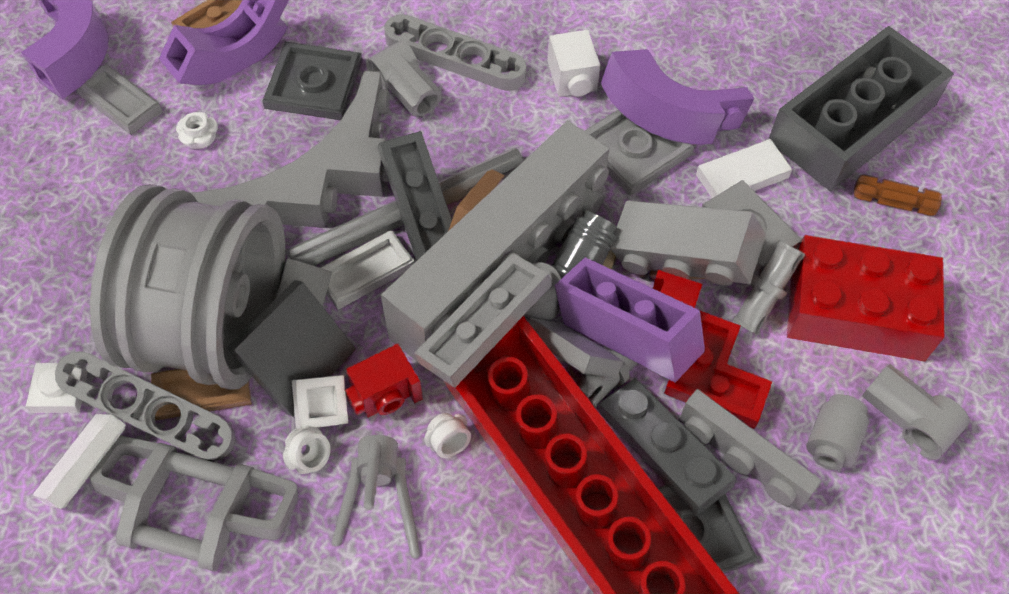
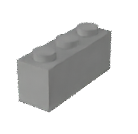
(689, 241)

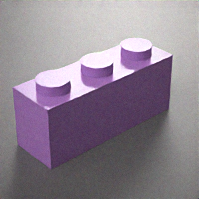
(631, 318)

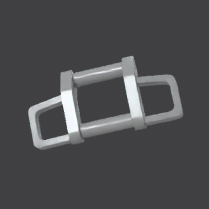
(222, 519)

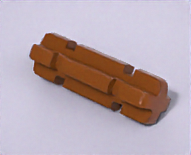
(897, 195)

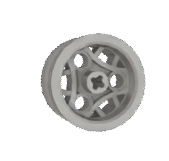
(183, 282)

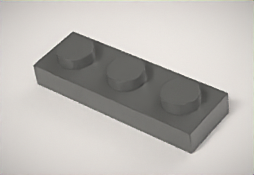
(416, 190)
(667, 446)

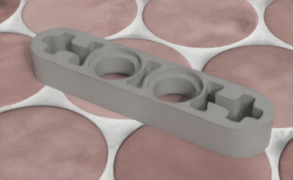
(457, 48)
(147, 403)

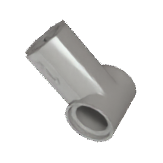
(405, 79)
(925, 420)

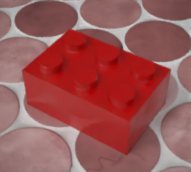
(867, 298)

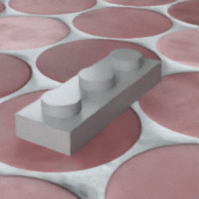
(483, 319)
(748, 451)

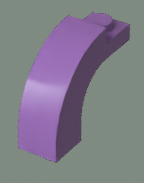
(227, 48)
(71, 49)
(666, 107)

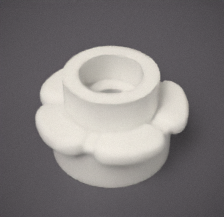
(198, 137)
(447, 435)
(316, 451)

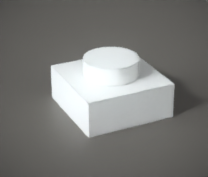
(47, 396)
(320, 401)

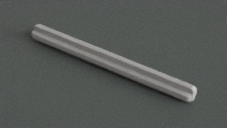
(388, 216)

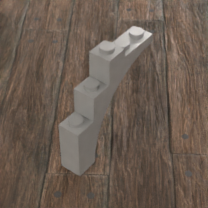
(341, 163)

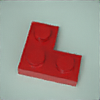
(730, 387)

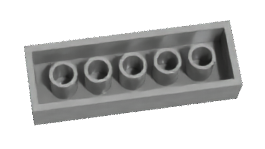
(519, 216)

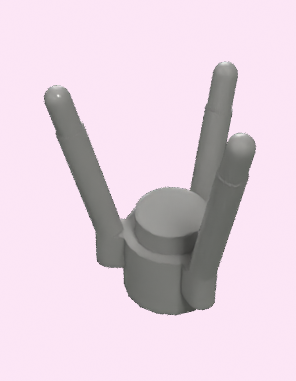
(375, 466)

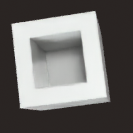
(573, 63)

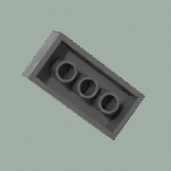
(850, 118)

